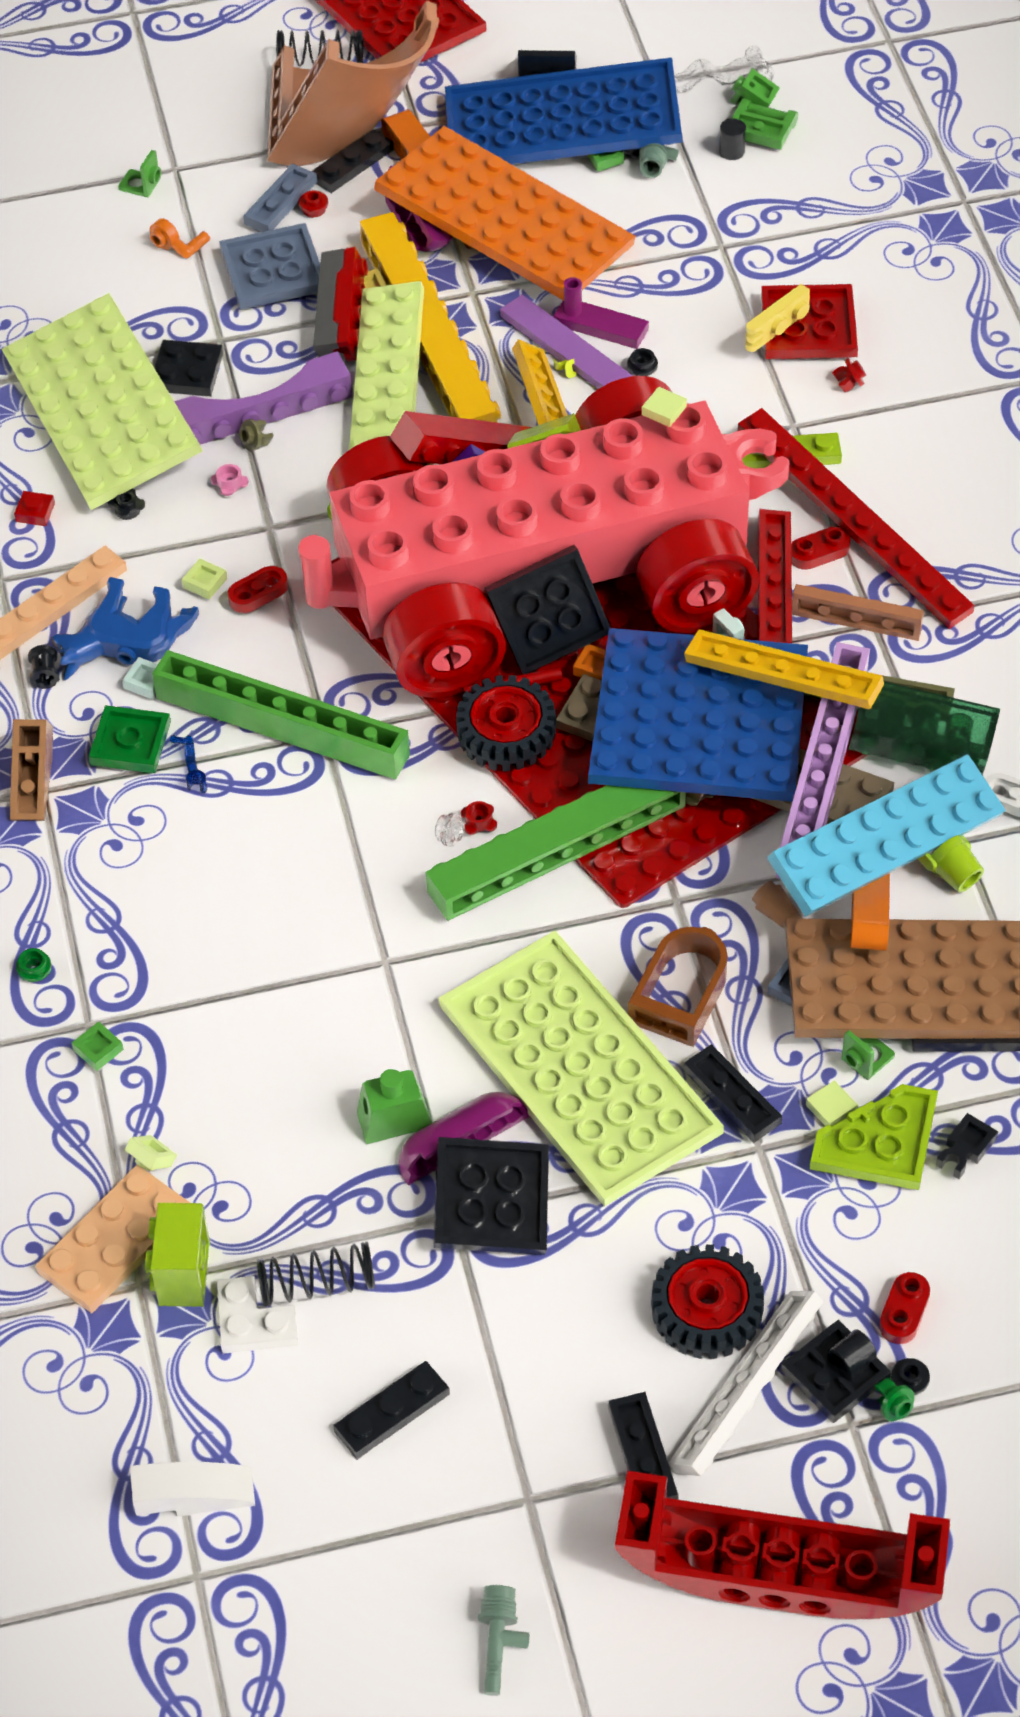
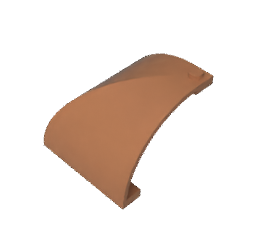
(338, 99)

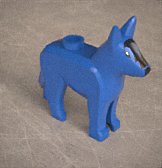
(122, 636)

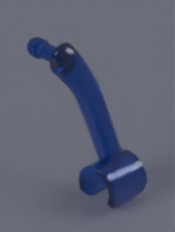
(194, 775)

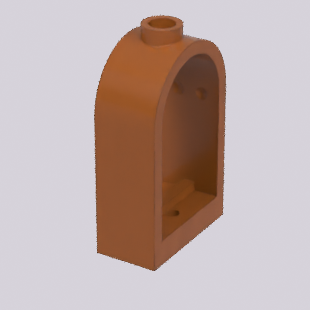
(667, 1019)

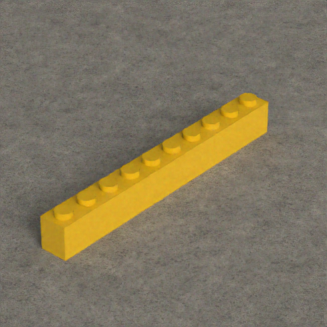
(441, 350)

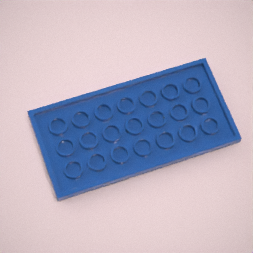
(569, 111)

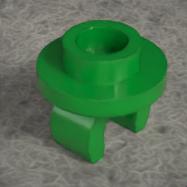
(896, 1400)

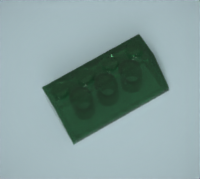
(924, 728)

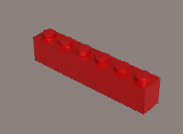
(442, 438)

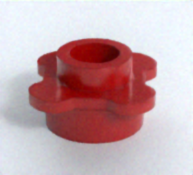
(475, 811)

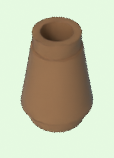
(774, 903)

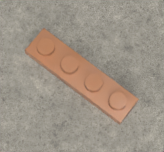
(857, 612)

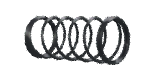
(358, 45)
(366, 1266)

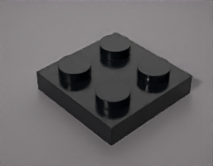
(189, 366)

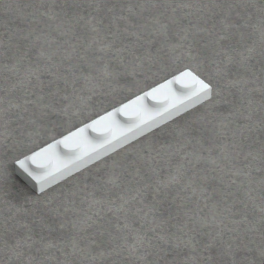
(745, 1383)

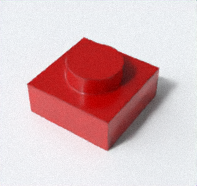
(34, 508)

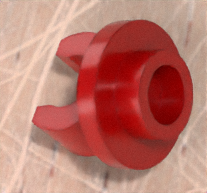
(853, 372)

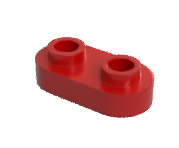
(821, 548)
(254, 589)
(905, 1305)

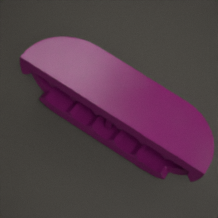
(423, 233)
(477, 1120)

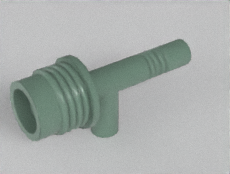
(654, 157)
(498, 1611)

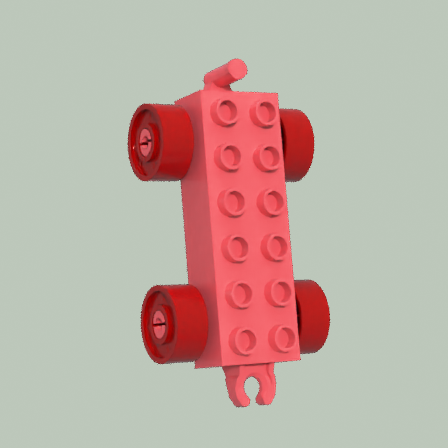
(623, 490)

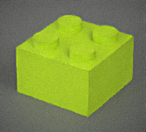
(179, 1254)

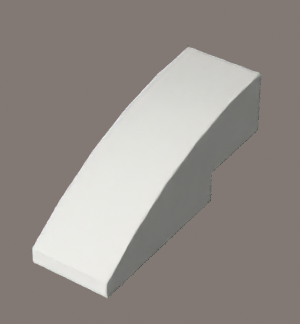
(191, 1487)

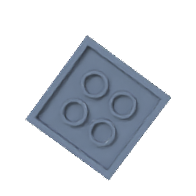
(271, 265)

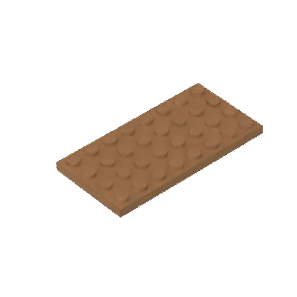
(928, 985)

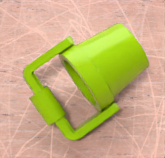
(954, 863)

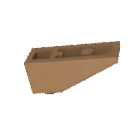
(30, 768)

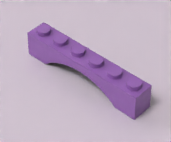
(314, 386)

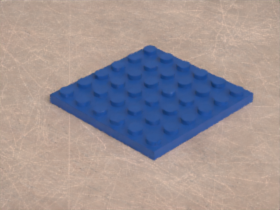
(692, 725)

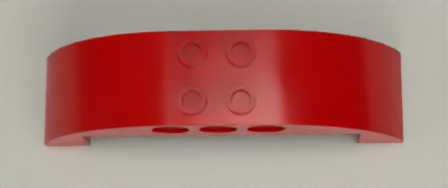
(781, 1558)

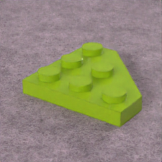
(880, 1139)

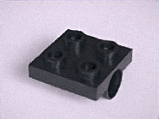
(836, 1370)

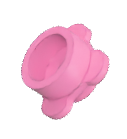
(229, 479)

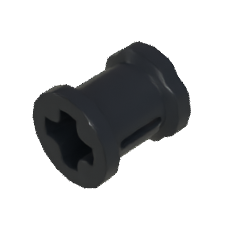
(43, 666)

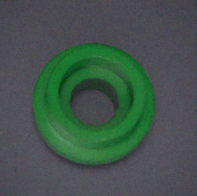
(30, 958)

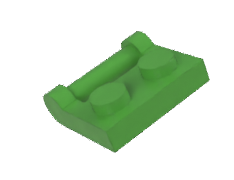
(765, 124)

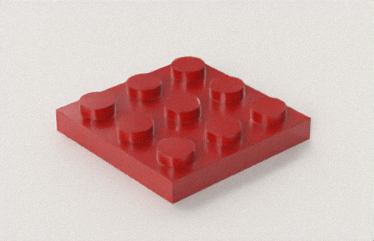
(824, 331)

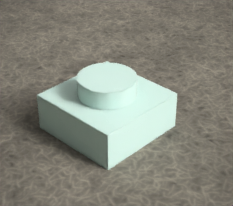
(727, 625)
(140, 678)

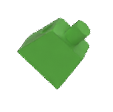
(391, 1106)

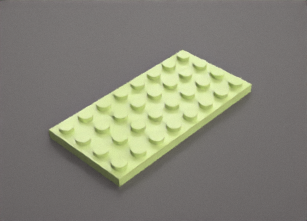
(101, 401)
(581, 1067)

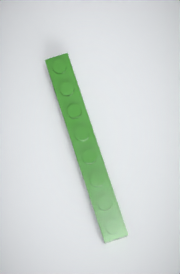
(281, 714)
(545, 845)

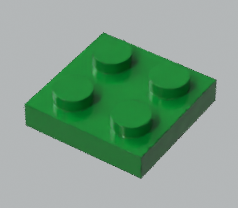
(129, 739)

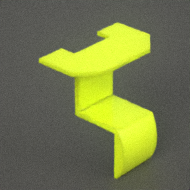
(567, 365)

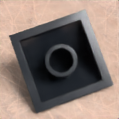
(545, 61)

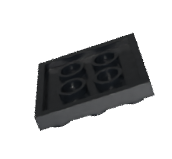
(548, 610)
(491, 1196)

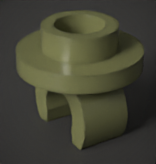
(251, 434)

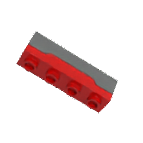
(339, 303)

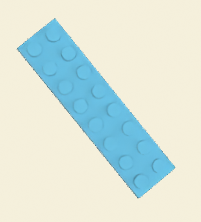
(885, 835)

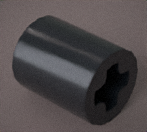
(732, 139)

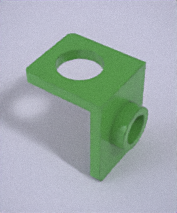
(149, 173)
(860, 1055)

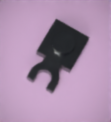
(967, 1142)

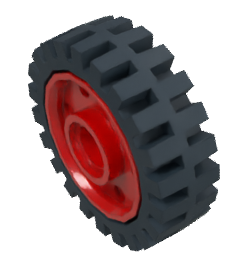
(506, 723)
(704, 1326)

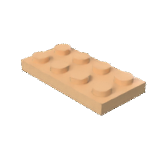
(107, 1241)

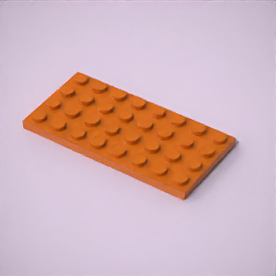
(504, 212)

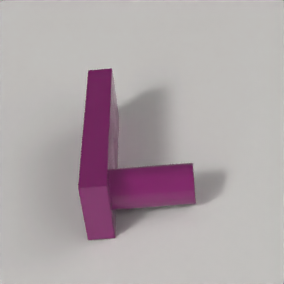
(598, 320)

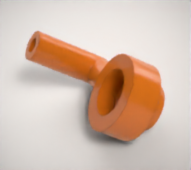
(165, 236)

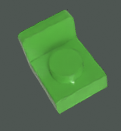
(755, 88)

